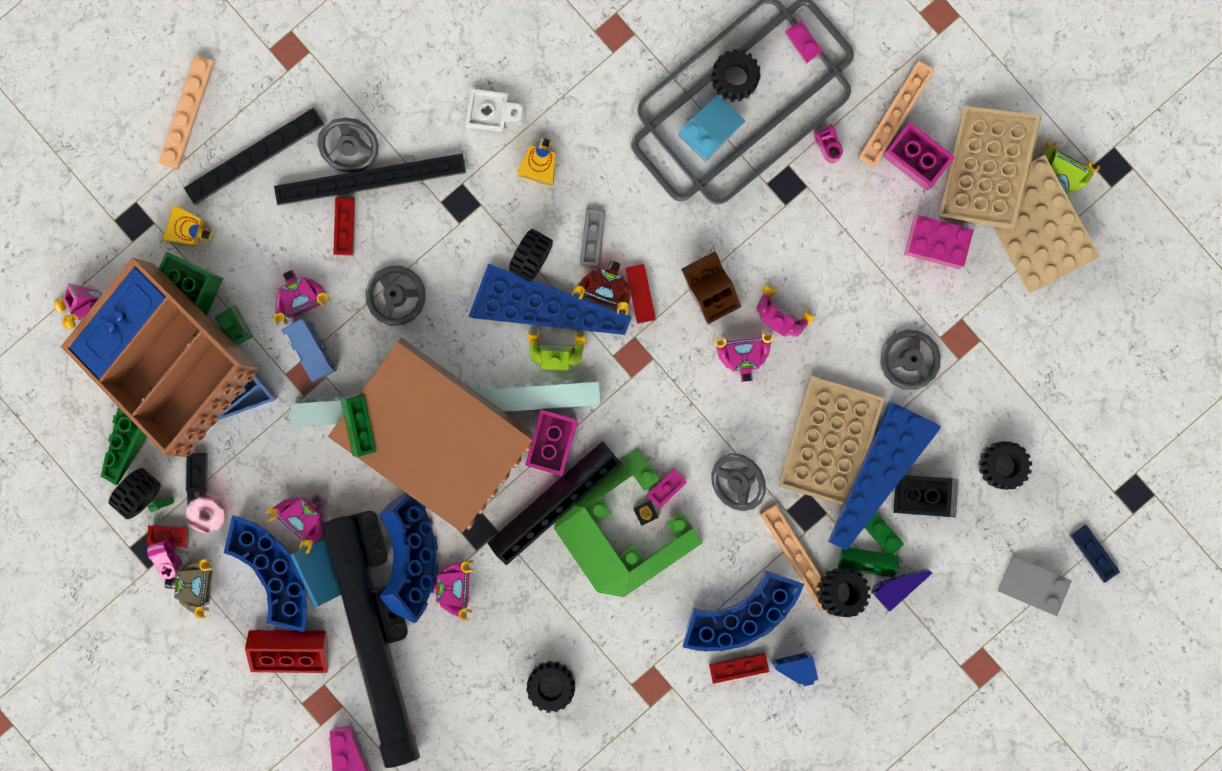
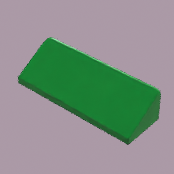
(358, 425)
(869, 562)

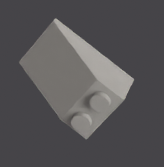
(1034, 585)

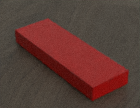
(344, 226)
(640, 293)
(739, 668)

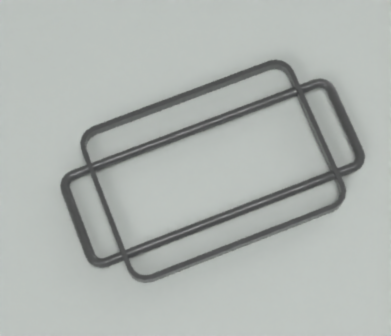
(699, 185)

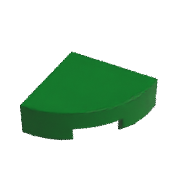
(160, 504)

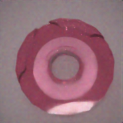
(207, 504)

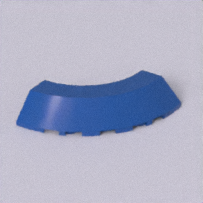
(413, 557)
(274, 569)
(746, 620)

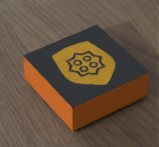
(645, 513)

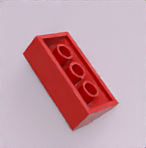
(287, 651)

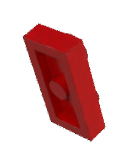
(176, 535)

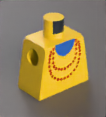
(539, 163)
(186, 228)

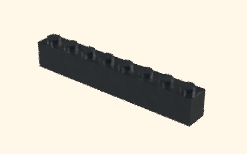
(554, 503)

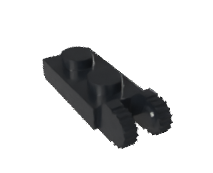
(196, 475)

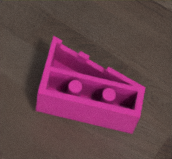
(346, 750)

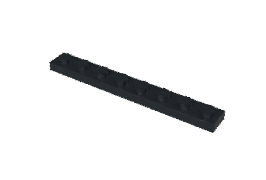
(254, 156)

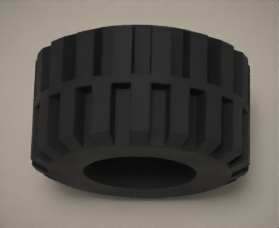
(741, 60)
(530, 255)
(1021, 465)
(134, 493)
(857, 597)
(551, 703)

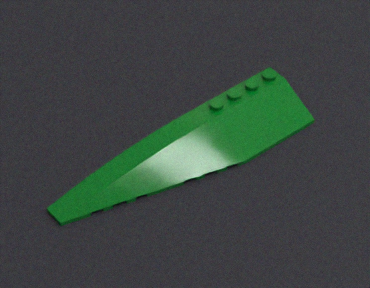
(126, 437)

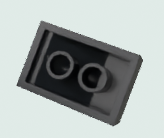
(926, 496)

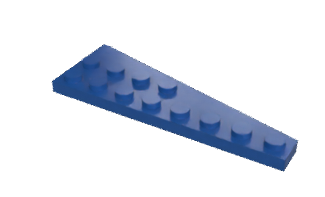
(515, 300)
(891, 454)

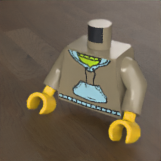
(193, 586)

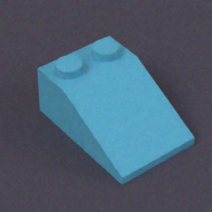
(711, 128)

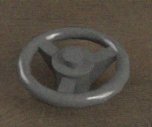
(348, 144)
(395, 295)
(910, 359)
(739, 481)

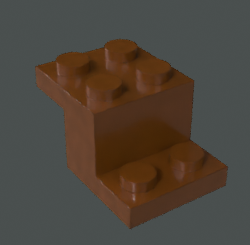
(711, 287)

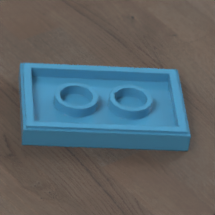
(316, 573)

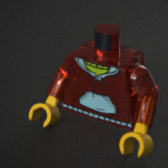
(606, 287)

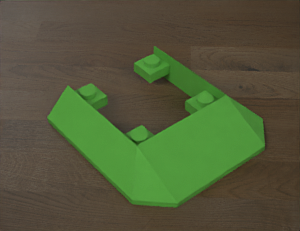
(595, 555)

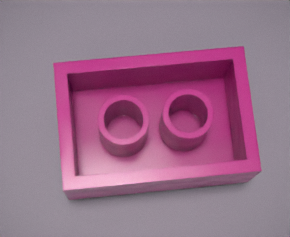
(918, 156)
(938, 242)
(551, 442)

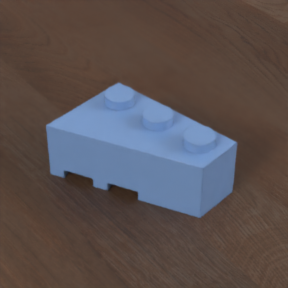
(310, 349)
(253, 395)

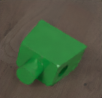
(233, 325)

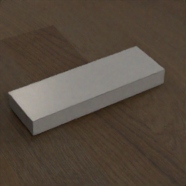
(592, 238)

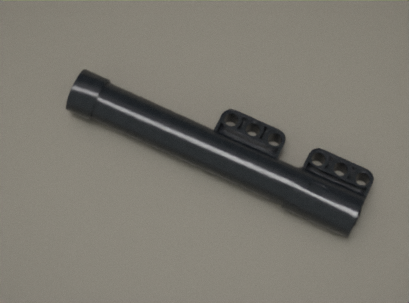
(371, 630)

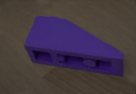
(896, 589)

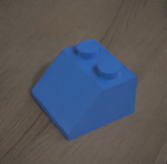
(797, 668)

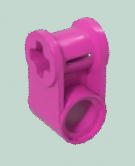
(827, 140)
(164, 556)

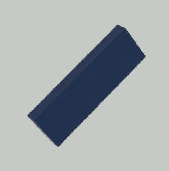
(1094, 553)

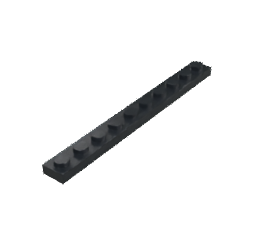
(370, 179)

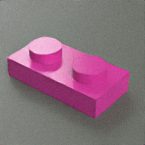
(803, 42)
(666, 488)

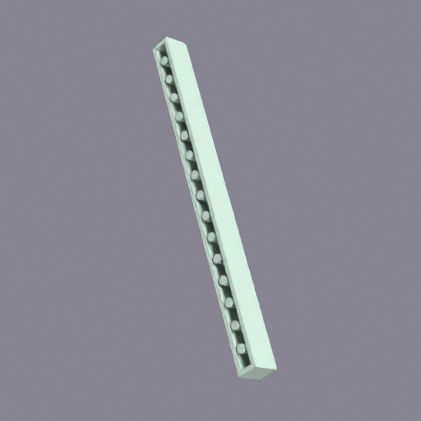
(507, 399)

